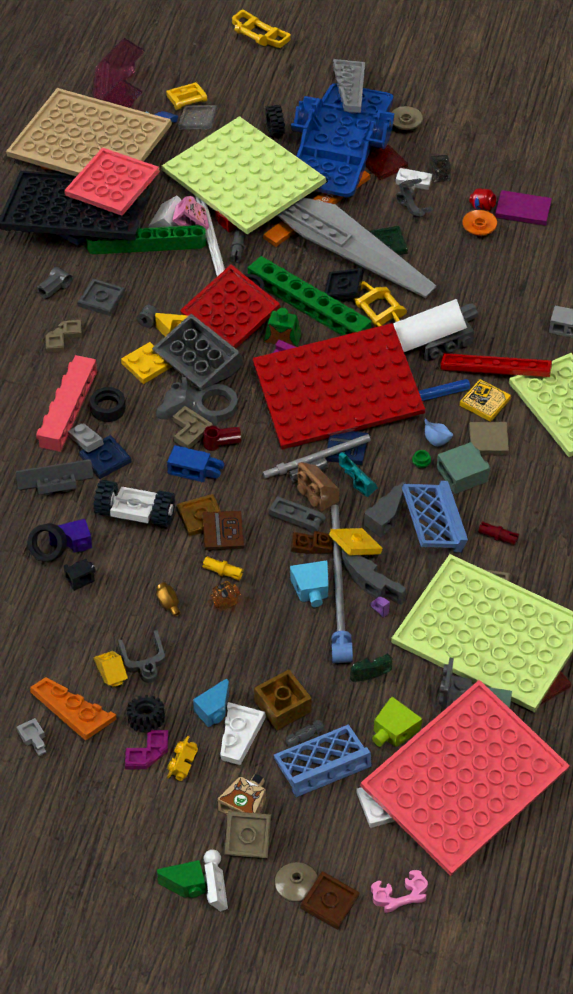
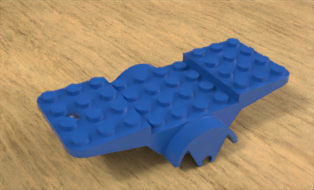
(341, 141)

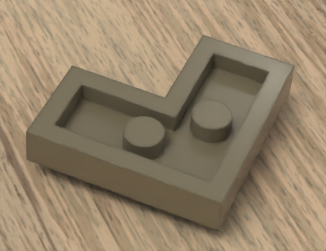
(192, 425)

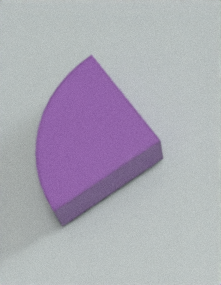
(381, 605)

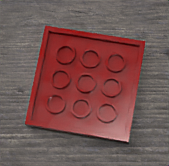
(232, 306)

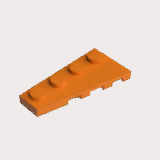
(77, 713)

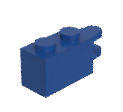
(193, 464)

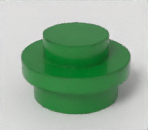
(421, 458)

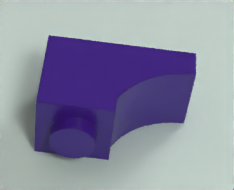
(77, 535)

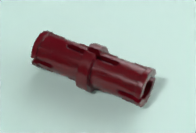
(498, 533)

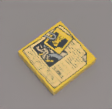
(485, 400)

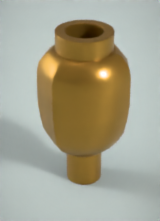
(168, 598)

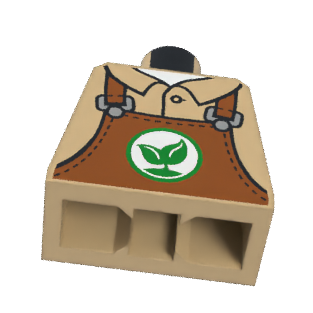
(243, 796)

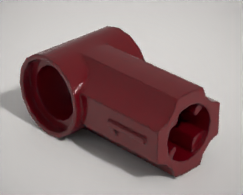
(215, 437)

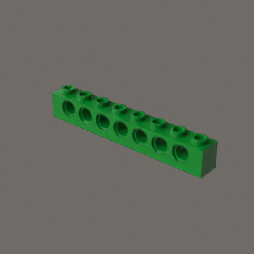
(308, 298)

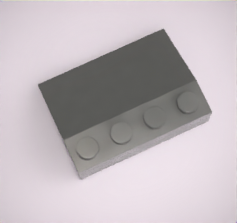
(199, 353)

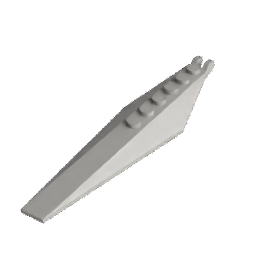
(341, 234)

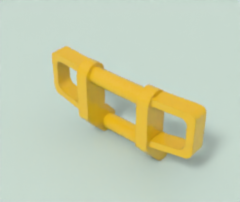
(268, 38)
(394, 311)

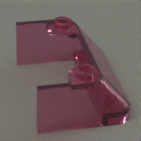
(112, 75)

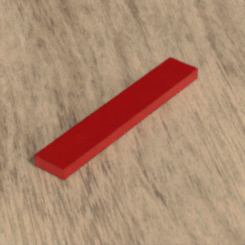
(497, 365)

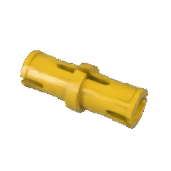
(223, 568)

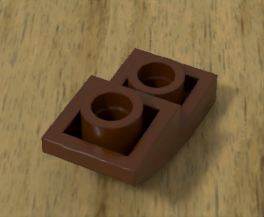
(311, 544)

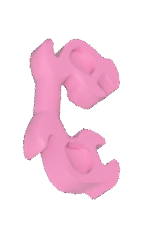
(417, 885)

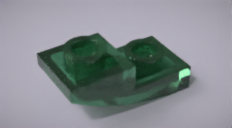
(366, 670)

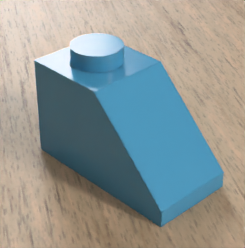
(212, 704)

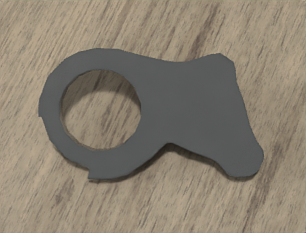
(183, 395)

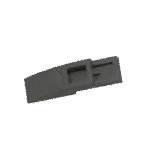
(375, 584)

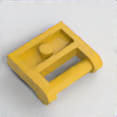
(186, 95)

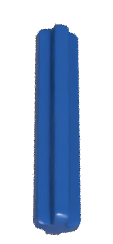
(444, 389)

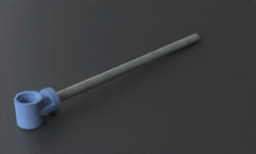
(341, 639)

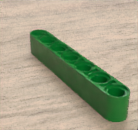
(151, 240)

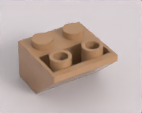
(316, 486)

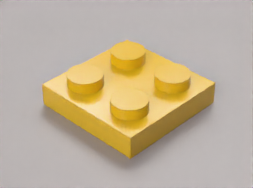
(145, 363)

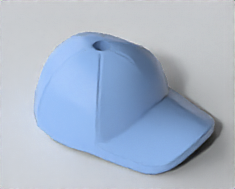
(437, 433)

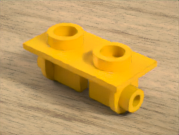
(178, 766)

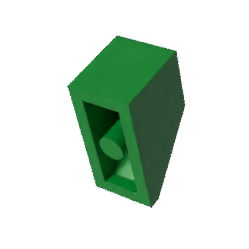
(183, 879)

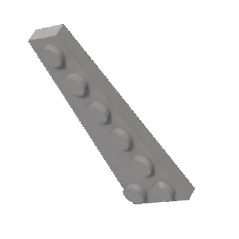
(350, 83)

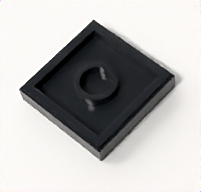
(344, 283)

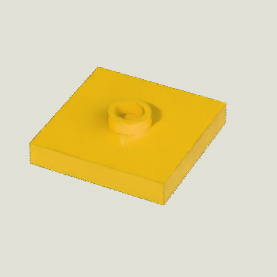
(355, 541)

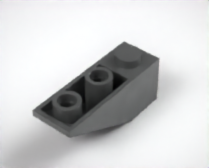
(449, 343)
(383, 515)

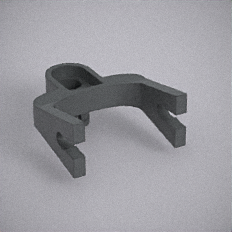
(406, 199)
(144, 665)

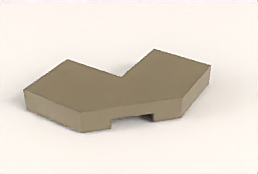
(65, 329)

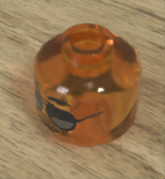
(225, 595)

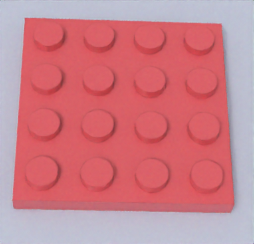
(112, 181)

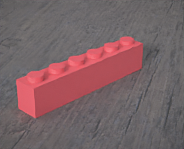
(67, 403)

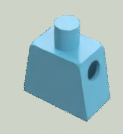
(310, 581)

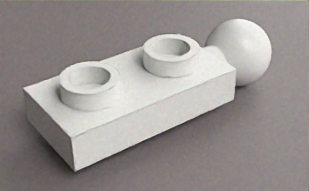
(215, 881)

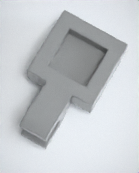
(32, 734)

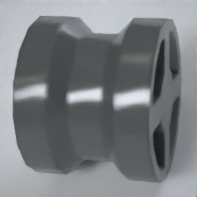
(147, 316)

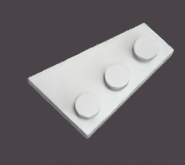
(240, 731)

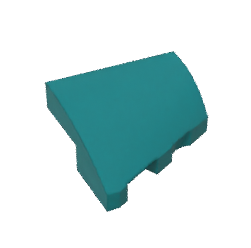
(360, 479)

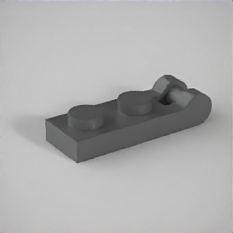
(297, 514)

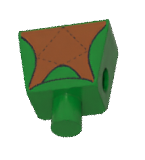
(283, 327)

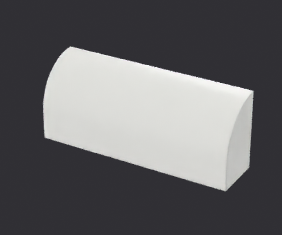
(430, 325)

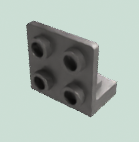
(452, 686)

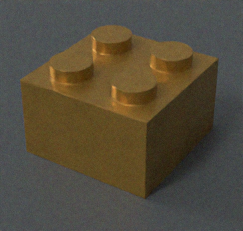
(283, 699)

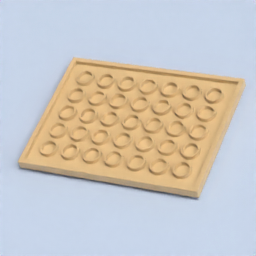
(75, 128)

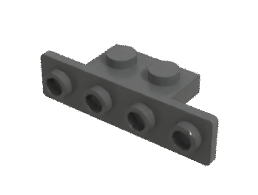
(55, 477)

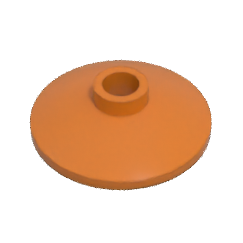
(479, 222)

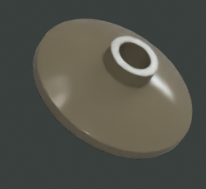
(407, 117)
(293, 889)

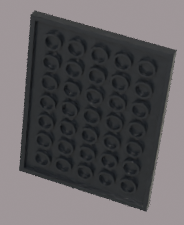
(41, 207)

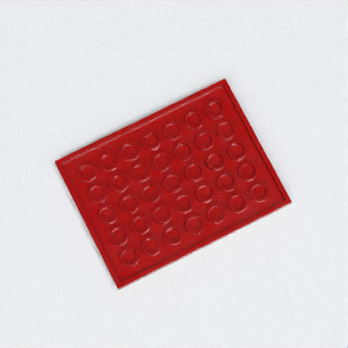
(338, 386)

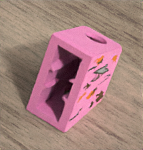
(190, 213)

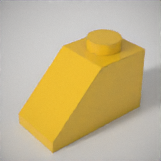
(111, 668)

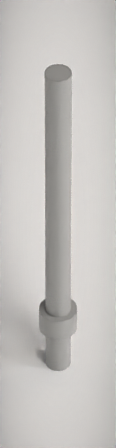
(283, 468)

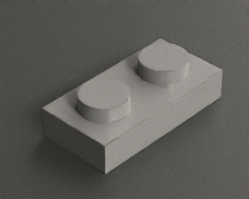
(85, 437)

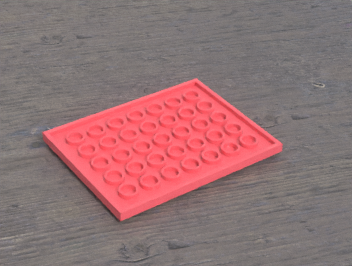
(464, 777)

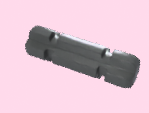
(304, 733)

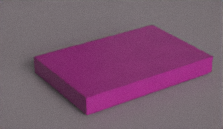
(523, 207)

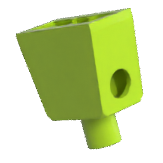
(395, 724)

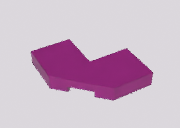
(144, 757)

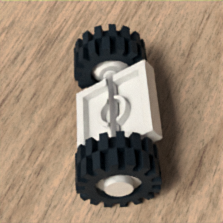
(134, 504)

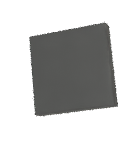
(101, 297)

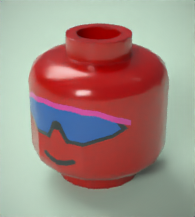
(483, 199)

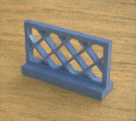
(449, 515)
(329, 770)

